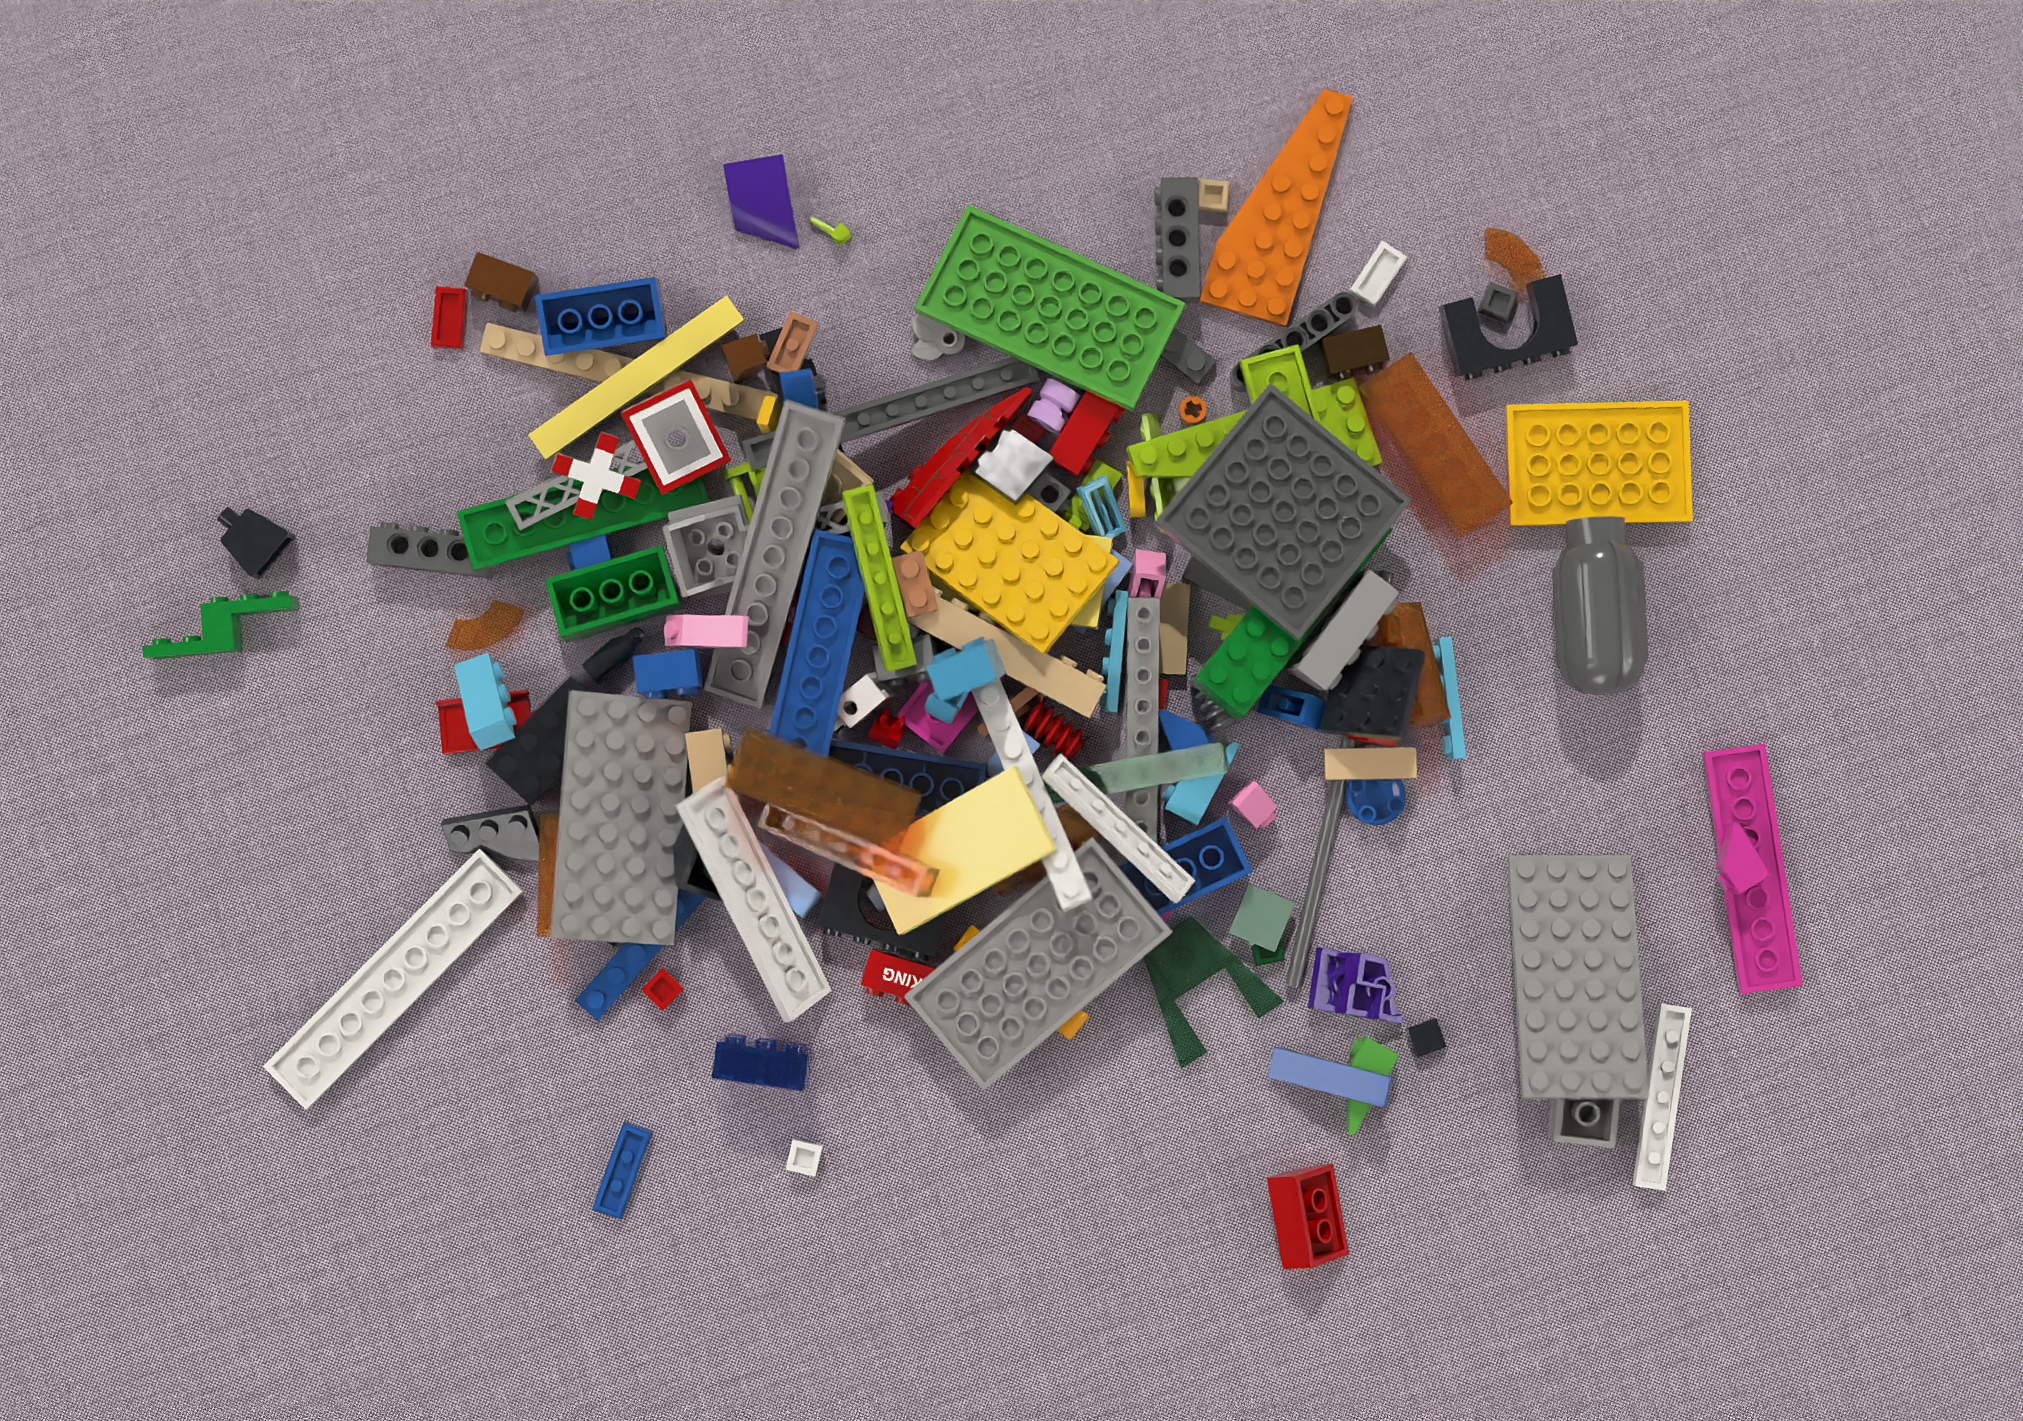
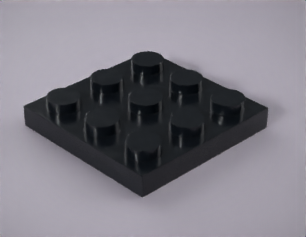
(1375, 694)

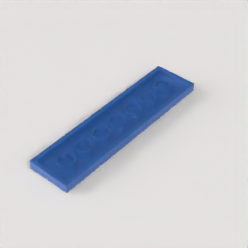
(819, 643)

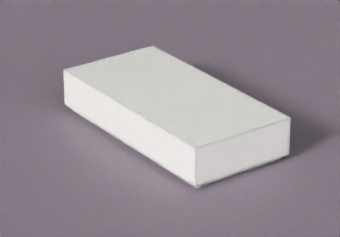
(1377, 274)

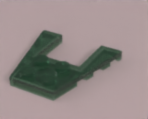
(1184, 962)

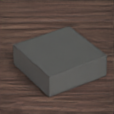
(1498, 302)

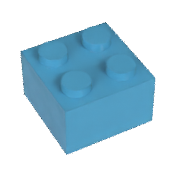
(968, 669)

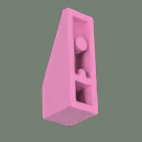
(706, 631)

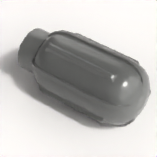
(1600, 608)

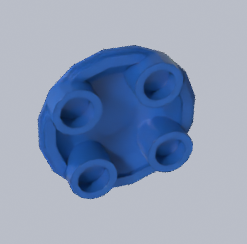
(1375, 800)

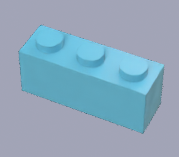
(485, 701)

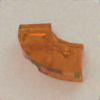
(1514, 256)
(485, 629)

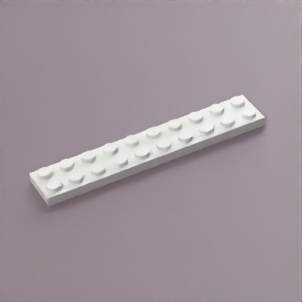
(393, 979)

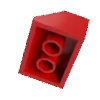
(1307, 1216)

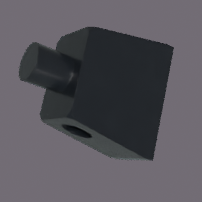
(253, 540)

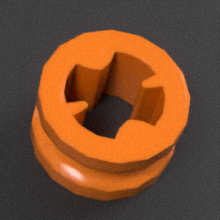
(1195, 401)

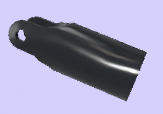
(612, 655)

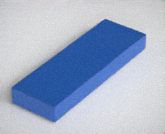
(622, 1170)

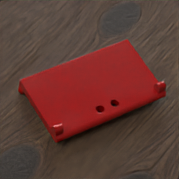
(454, 726)

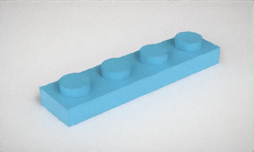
(1114, 638)
(1453, 742)

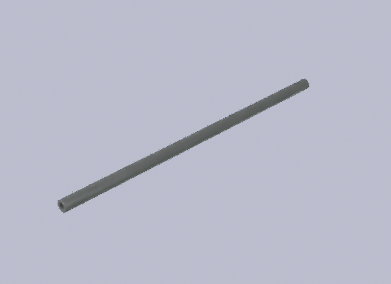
(1322, 854)

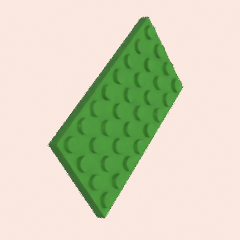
(1050, 307)

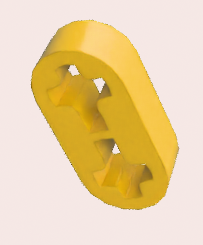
(1135, 493)

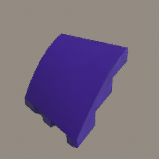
(762, 199)
(1353, 985)

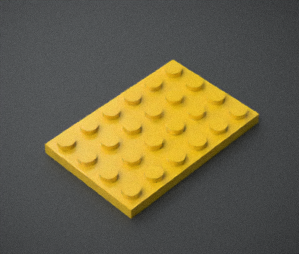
(1598, 462)
(1011, 560)

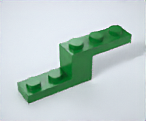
(221, 626)

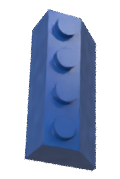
(601, 316)

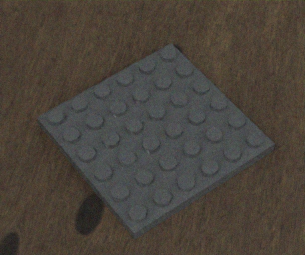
(1283, 512)

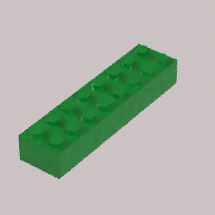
(1254, 656)

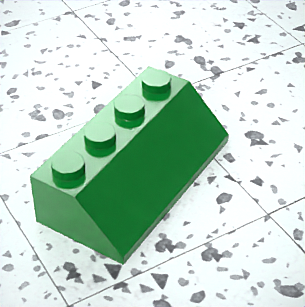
(613, 594)

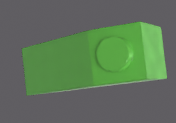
(1369, 1056)

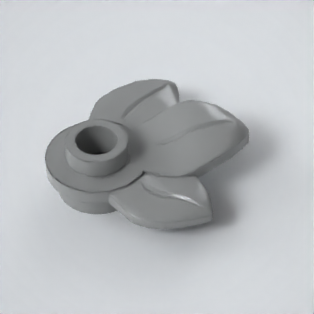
(932, 339)

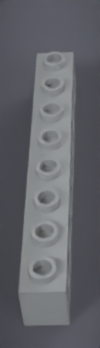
(1142, 703)

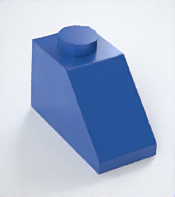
(800, 387)
(1292, 707)
(1181, 732)

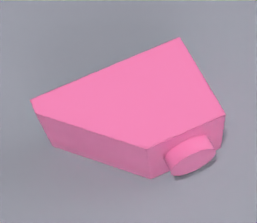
(1147, 574)
(1254, 805)

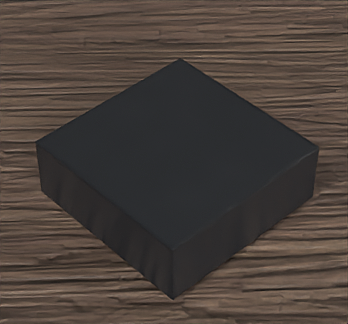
(1426, 1037)

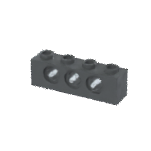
(1181, 192)
(383, 551)

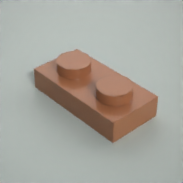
(792, 343)
(915, 584)

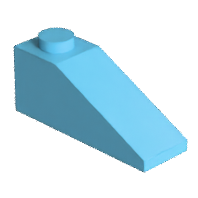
(1191, 797)

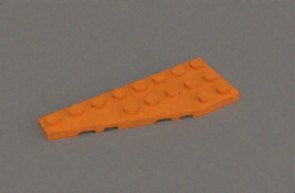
(1268, 240)

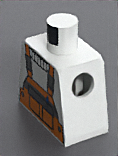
(867, 695)

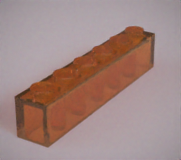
(864, 857)

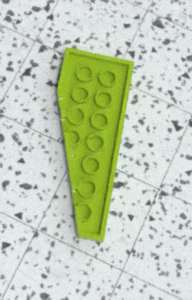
(1186, 450)

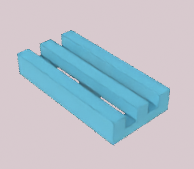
(1091, 487)

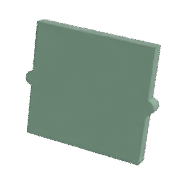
(1261, 917)

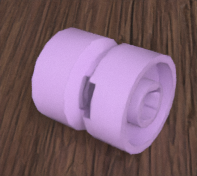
(1054, 406)

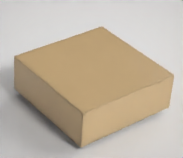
(1213, 195)

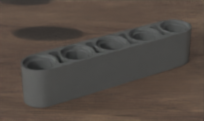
(1304, 331)

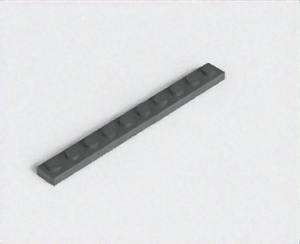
(915, 403)

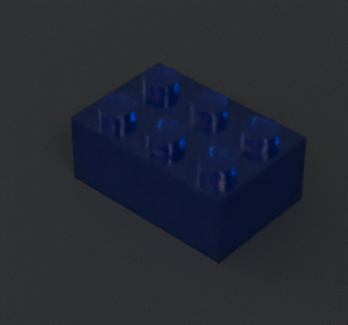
(762, 1062)

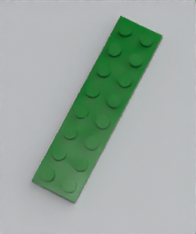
(496, 539)

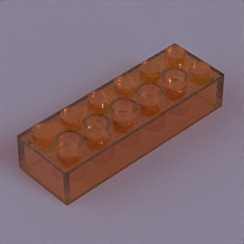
(1434, 446)
(822, 789)

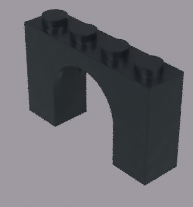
(1551, 331)
(843, 914)

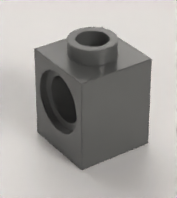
(1048, 482)

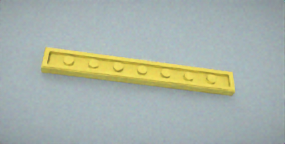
(636, 378)

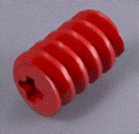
(1054, 731)

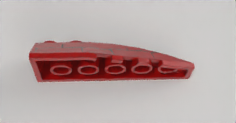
(950, 461)

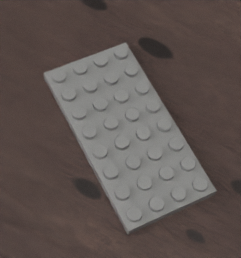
(620, 818)
(1036, 967)
(1577, 977)

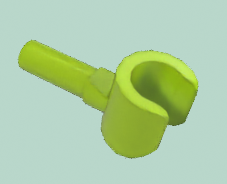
(839, 234)

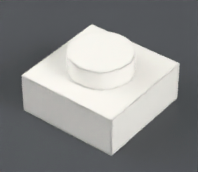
(804, 1157)

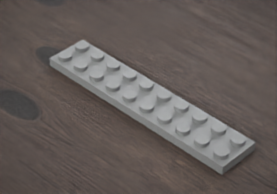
(776, 549)

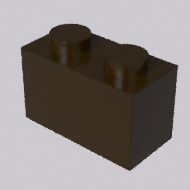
(1354, 352)

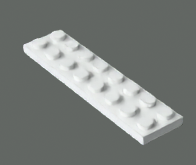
(754, 899)

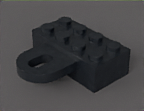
(537, 752)

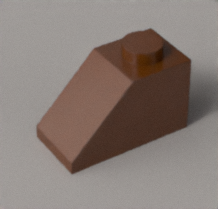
(746, 357)

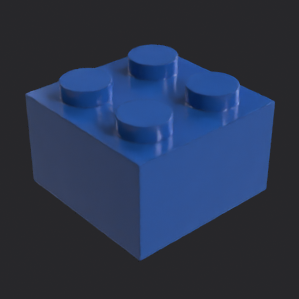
(669, 673)

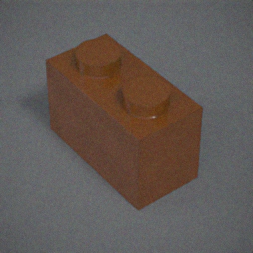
(501, 282)

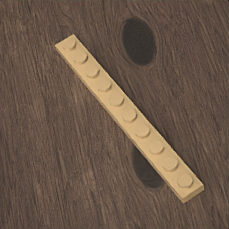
(601, 365)

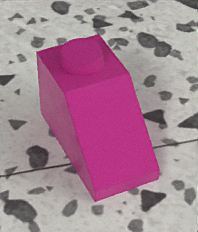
(1738, 861)

